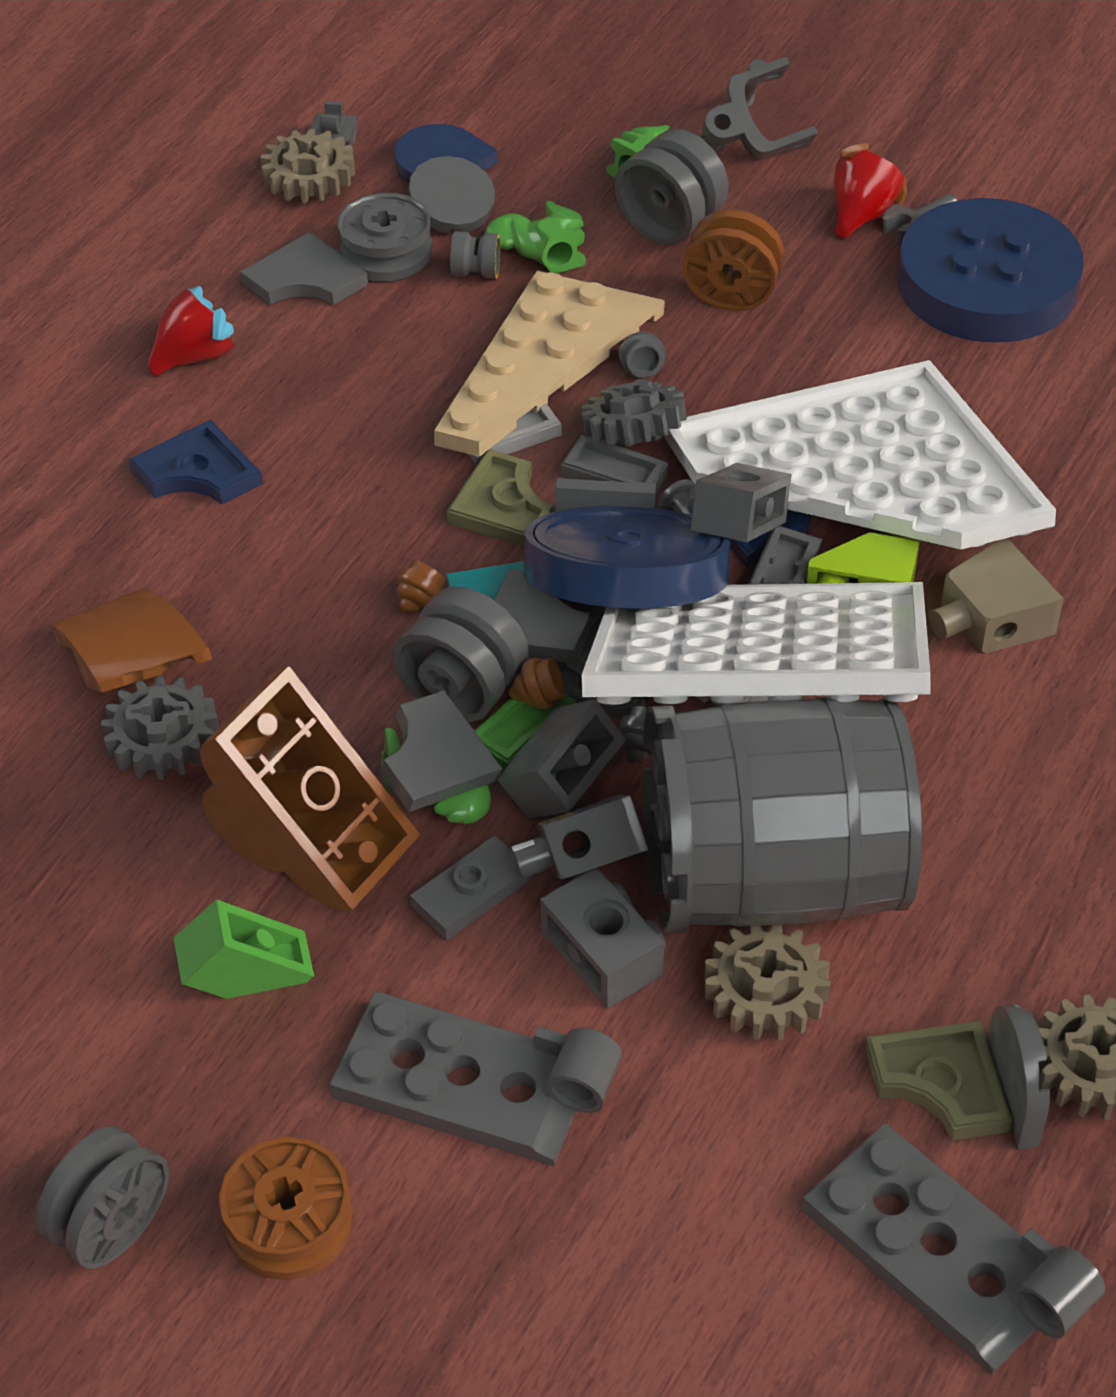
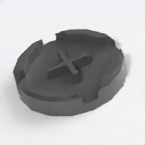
(454, 193)

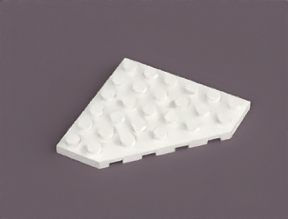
(879, 455)

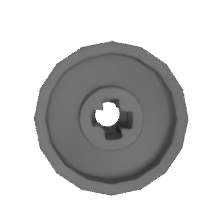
(671, 186)
(463, 648)

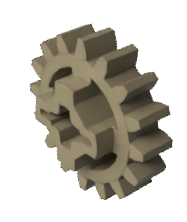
(308, 165)
(767, 981)
(1086, 1060)

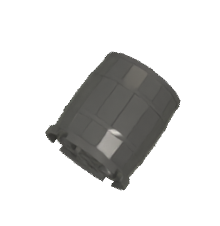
(781, 812)

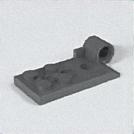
(562, 1070)
(1040, 1283)

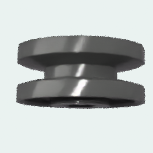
(386, 235)
(102, 1196)

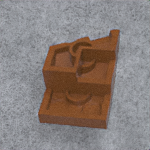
(129, 640)

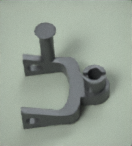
(733, 121)

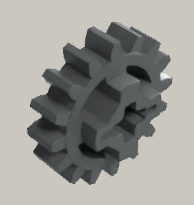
(634, 413)
(159, 727)

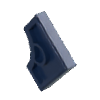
(197, 462)

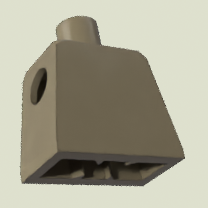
(997, 600)

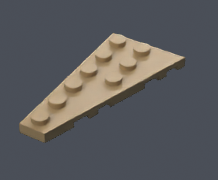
(544, 345)

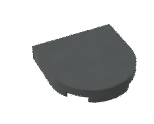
(1016, 1052)

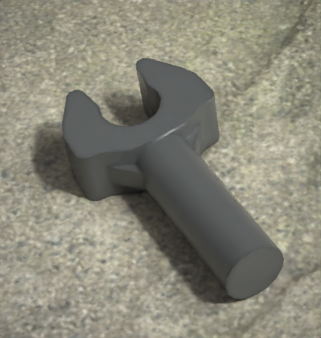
(903, 217)

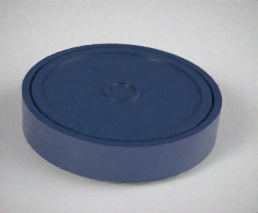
(990, 270)
(624, 557)

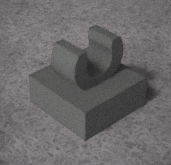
(336, 122)

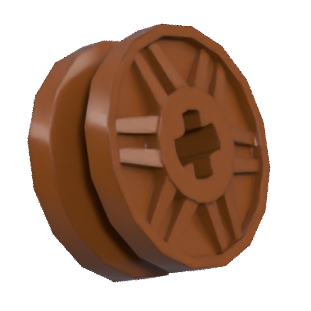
(733, 260)
(292, 1240)

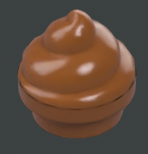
(417, 585)
(539, 683)

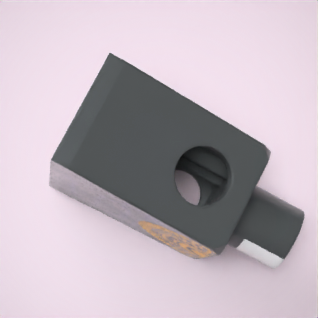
(607, 834)

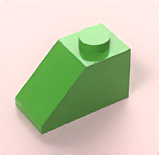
(240, 952)

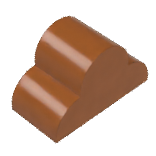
(301, 796)

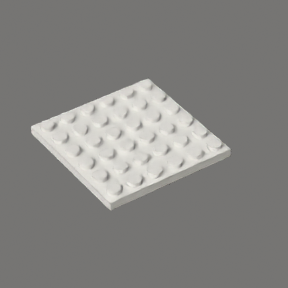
(766, 643)

